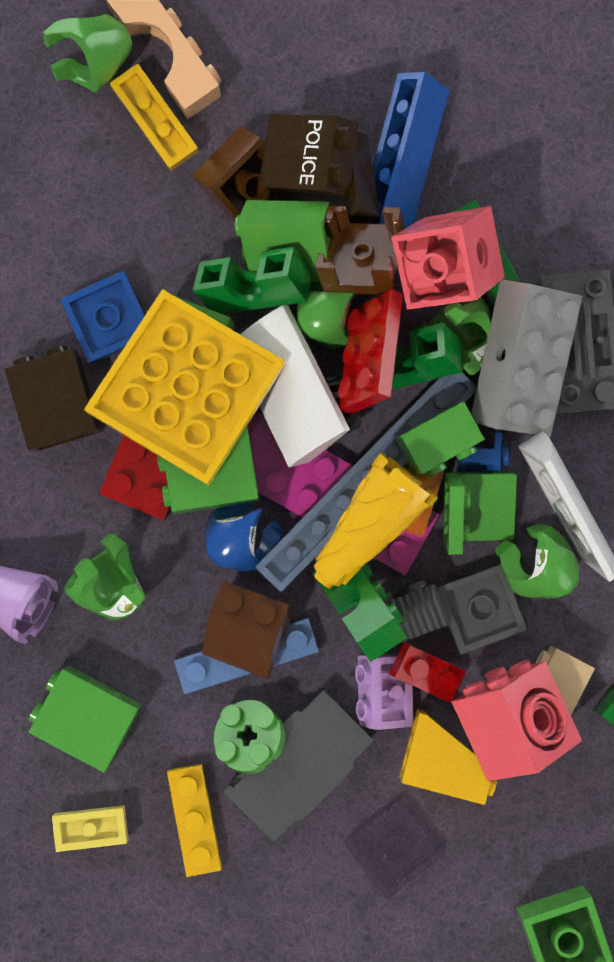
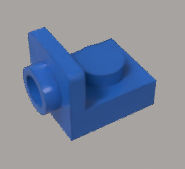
(487, 459)

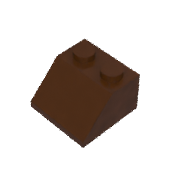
(234, 173)
(246, 629)

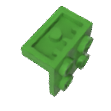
(478, 508)

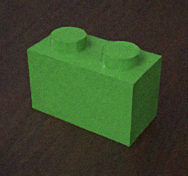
(439, 440)

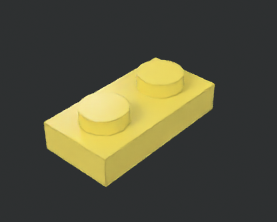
(90, 828)

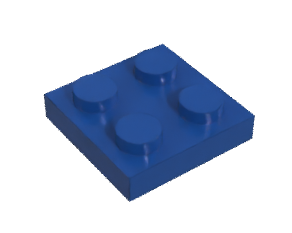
(104, 316)

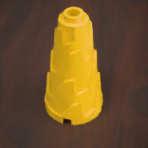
(378, 513)

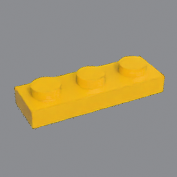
(154, 117)
(194, 820)

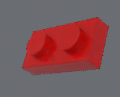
(427, 672)

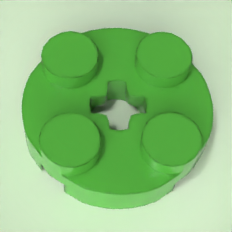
(234, 722)

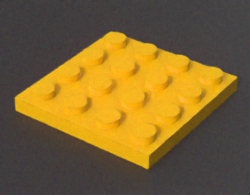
(185, 387)

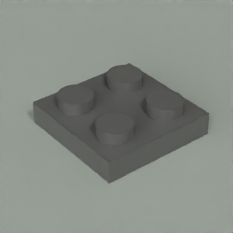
(481, 609)

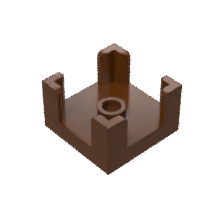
(360, 255)

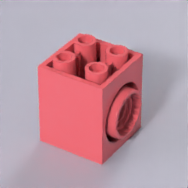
(448, 258)
(516, 720)

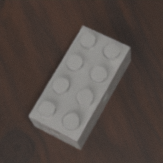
(525, 358)

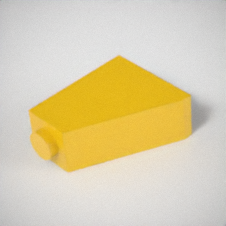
(443, 763)

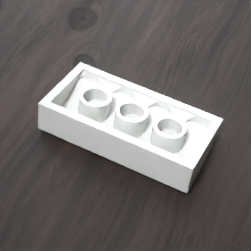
(300, 401)
(568, 504)

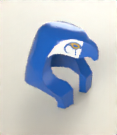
(233, 539)

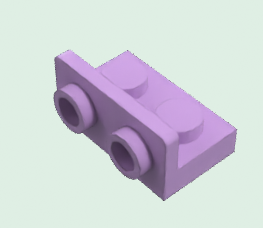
(381, 697)

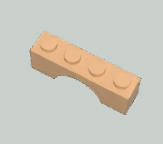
(189, 80)

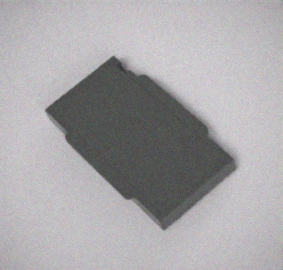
(590, 366)
(314, 760)

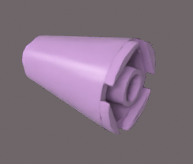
(24, 602)

